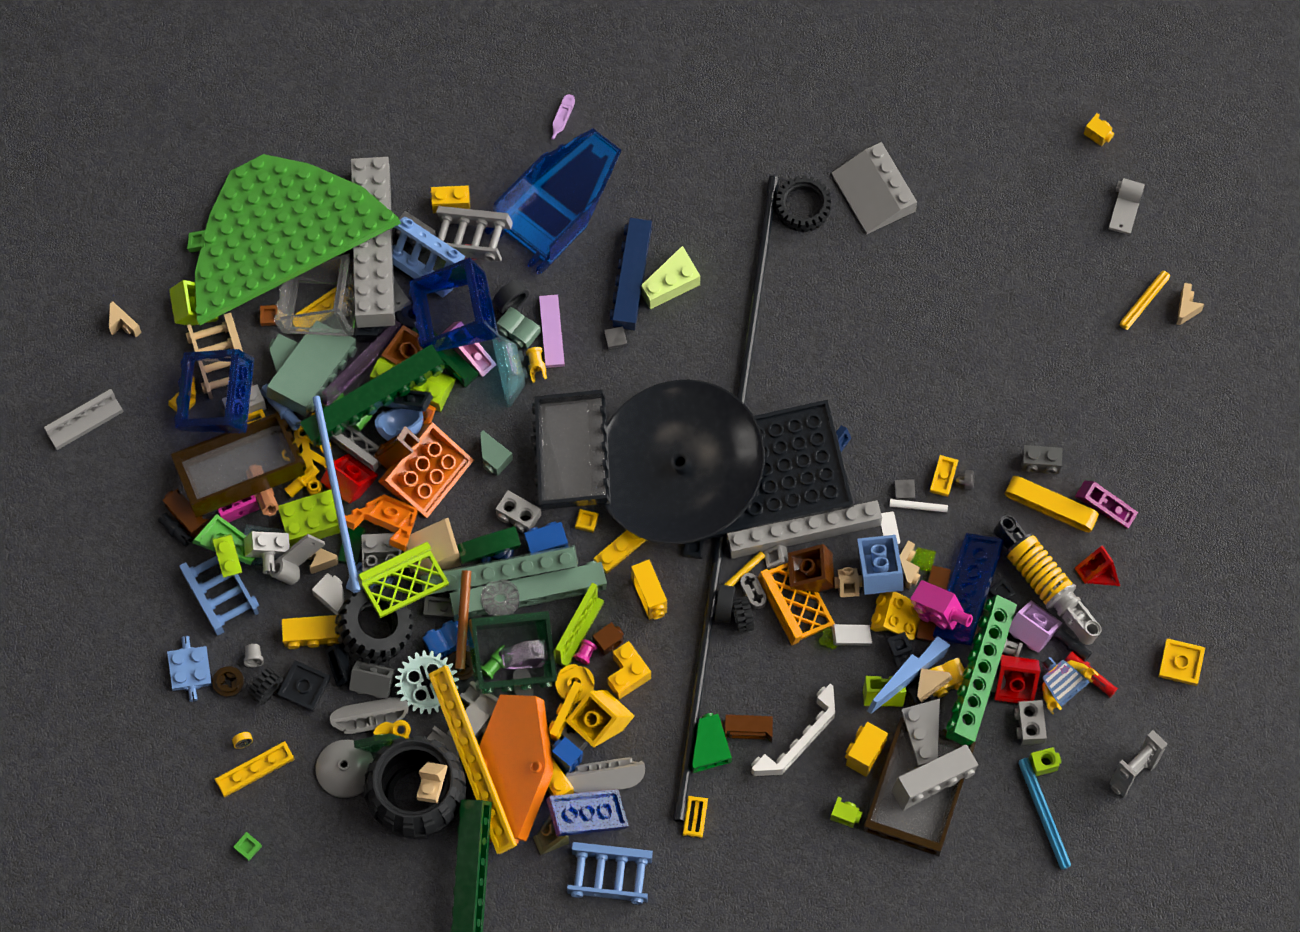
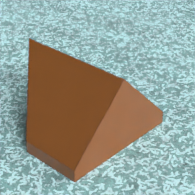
(402, 346)

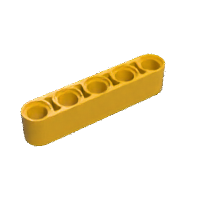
(1051, 504)

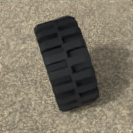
(361, 644)

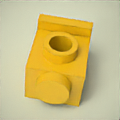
(1099, 130)

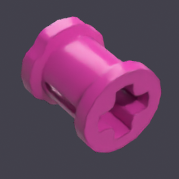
(585, 651)

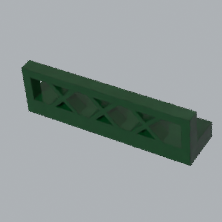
(456, 365)

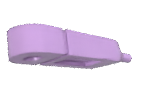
(563, 114)

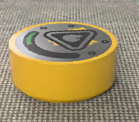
(242, 740)

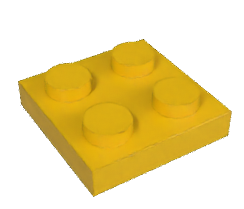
(1181, 662)

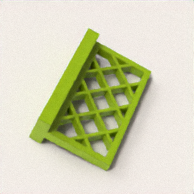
(398, 564)
(578, 627)

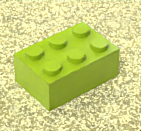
(310, 516)

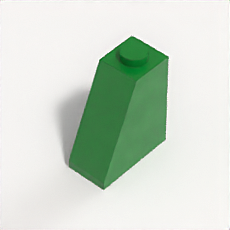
(711, 744)

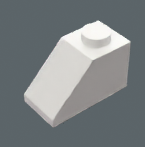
(330, 592)

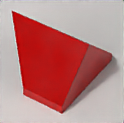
(1098, 569)

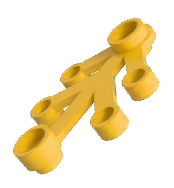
(308, 457)

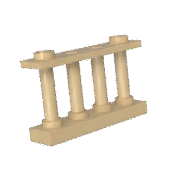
(232, 343)

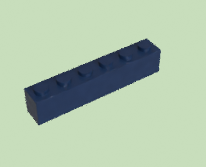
(632, 273)

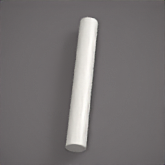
(918, 505)

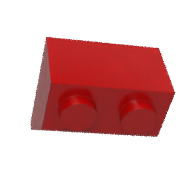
(352, 478)
(1020, 677)

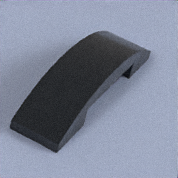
(901, 651)

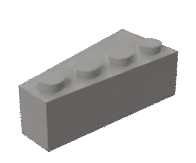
(934, 777)

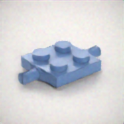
(189, 668)

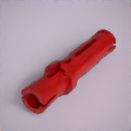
(1110, 689)

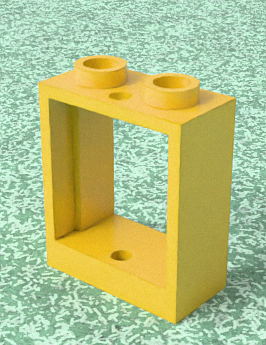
(649, 589)

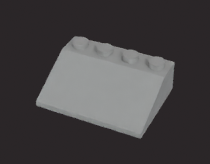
(874, 188)

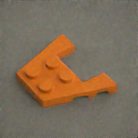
(389, 514)

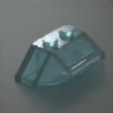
(509, 368)

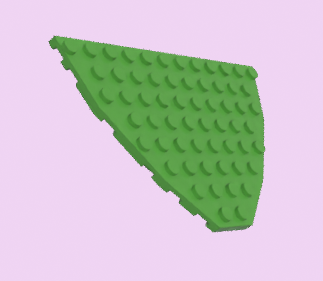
(277, 224)

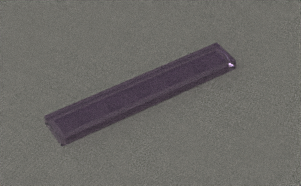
(359, 365)

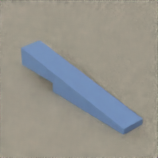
(909, 672)

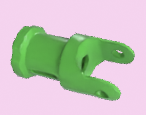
(493, 664)

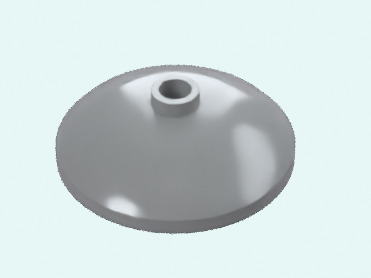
(341, 781)

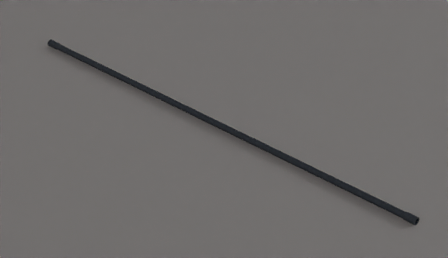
(681, 805)

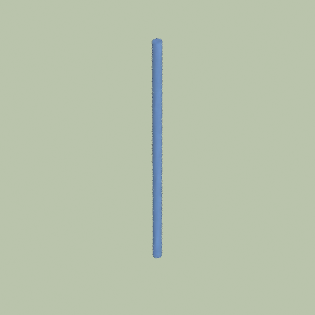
(336, 494)

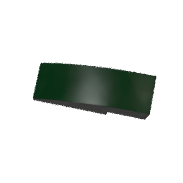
(488, 545)

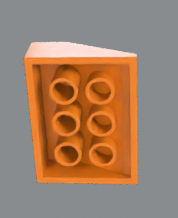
(428, 472)

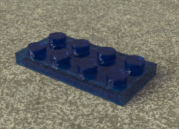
(587, 812)

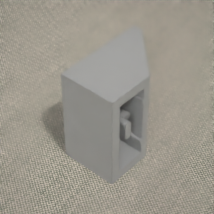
(377, 550)

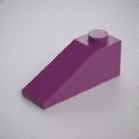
(1106, 503)

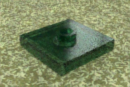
(375, 743)

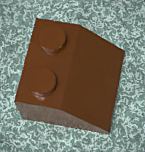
(811, 569)

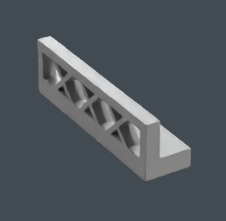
(83, 419)
(360, 454)

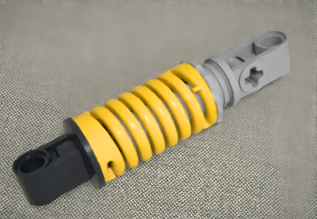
(1045, 578)

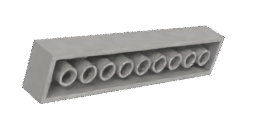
(374, 257)

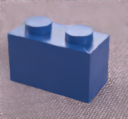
(546, 537)
(566, 755)

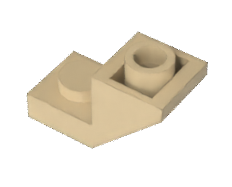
(909, 570)

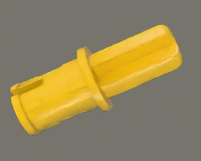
(302, 481)

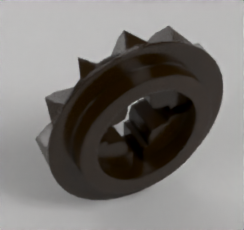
(465, 673)
(233, 674)

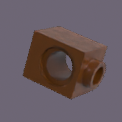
(608, 638)

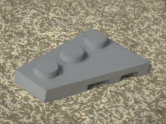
(923, 730)

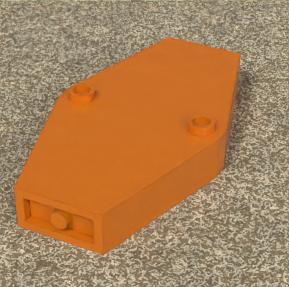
(518, 759)

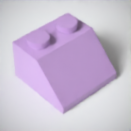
(1034, 626)

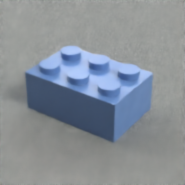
(880, 564)

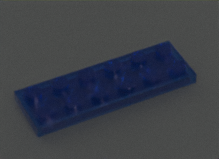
(971, 583)

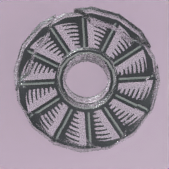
(496, 588)

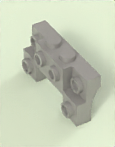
(478, 712)

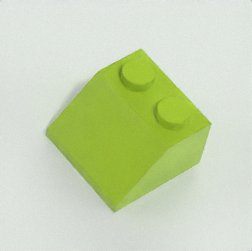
(184, 303)

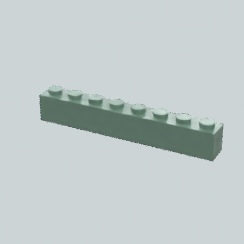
(508, 568)
(540, 588)

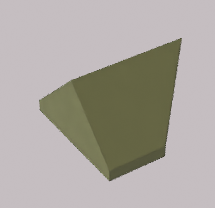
(546, 838)

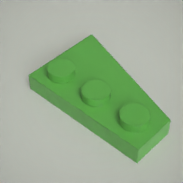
(219, 527)

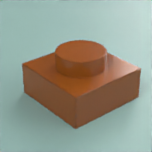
(267, 315)

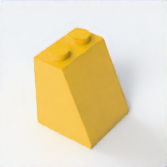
(599, 717)

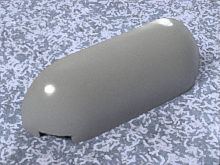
(368, 715)
(606, 775)

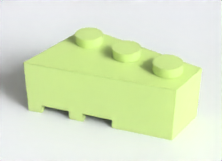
(671, 279)

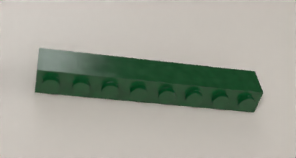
(376, 393)
(471, 866)

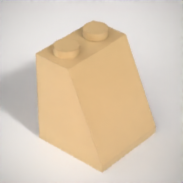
(442, 546)

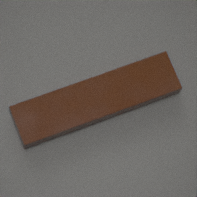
(938, 577)

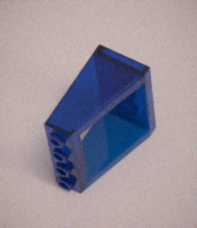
(455, 275)
(237, 395)

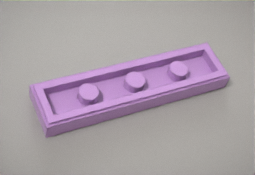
(551, 331)

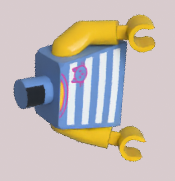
(1064, 681)

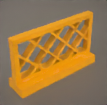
(783, 611)

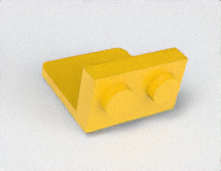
(895, 614)

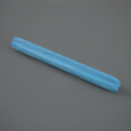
(1044, 814)

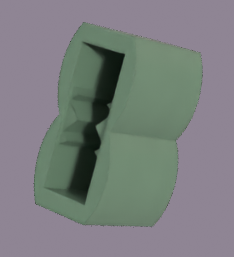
(518, 328)

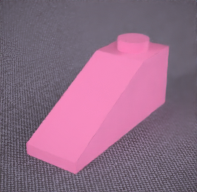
(474, 354)

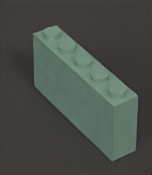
(310, 370)

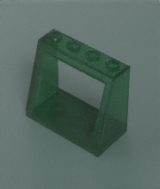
(543, 627)

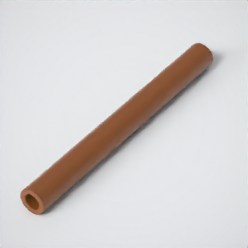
(463, 619)

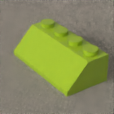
(438, 386)

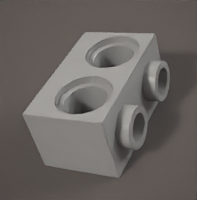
(521, 508)
(1035, 722)

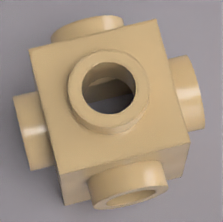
(848, 582)

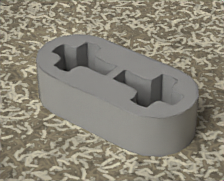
(757, 588)

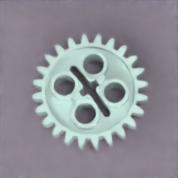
(409, 688)

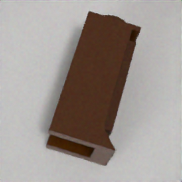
(396, 448)
(183, 512)
(748, 727)

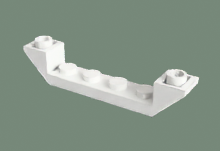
(766, 766)

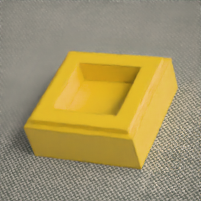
(586, 520)

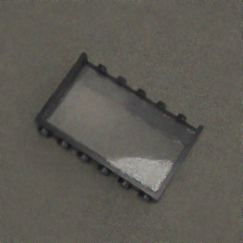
(571, 450)

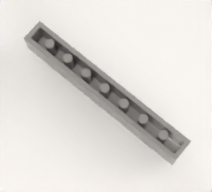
(804, 529)

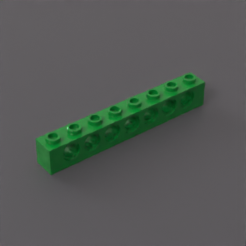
(999, 629)

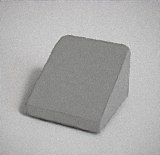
(776, 556)

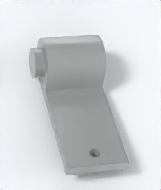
(1126, 205)
(288, 563)

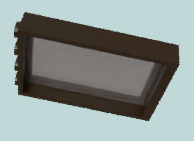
(238, 464)
(924, 823)

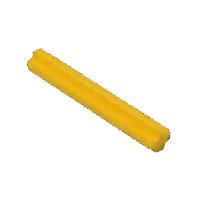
(1144, 300)

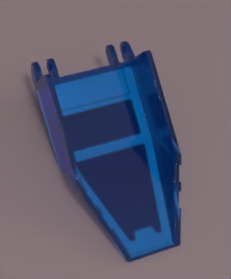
(558, 196)

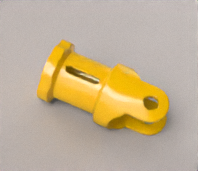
(536, 362)

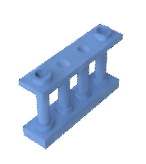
(410, 263)
(209, 605)
(602, 854)

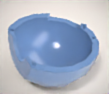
(393, 421)

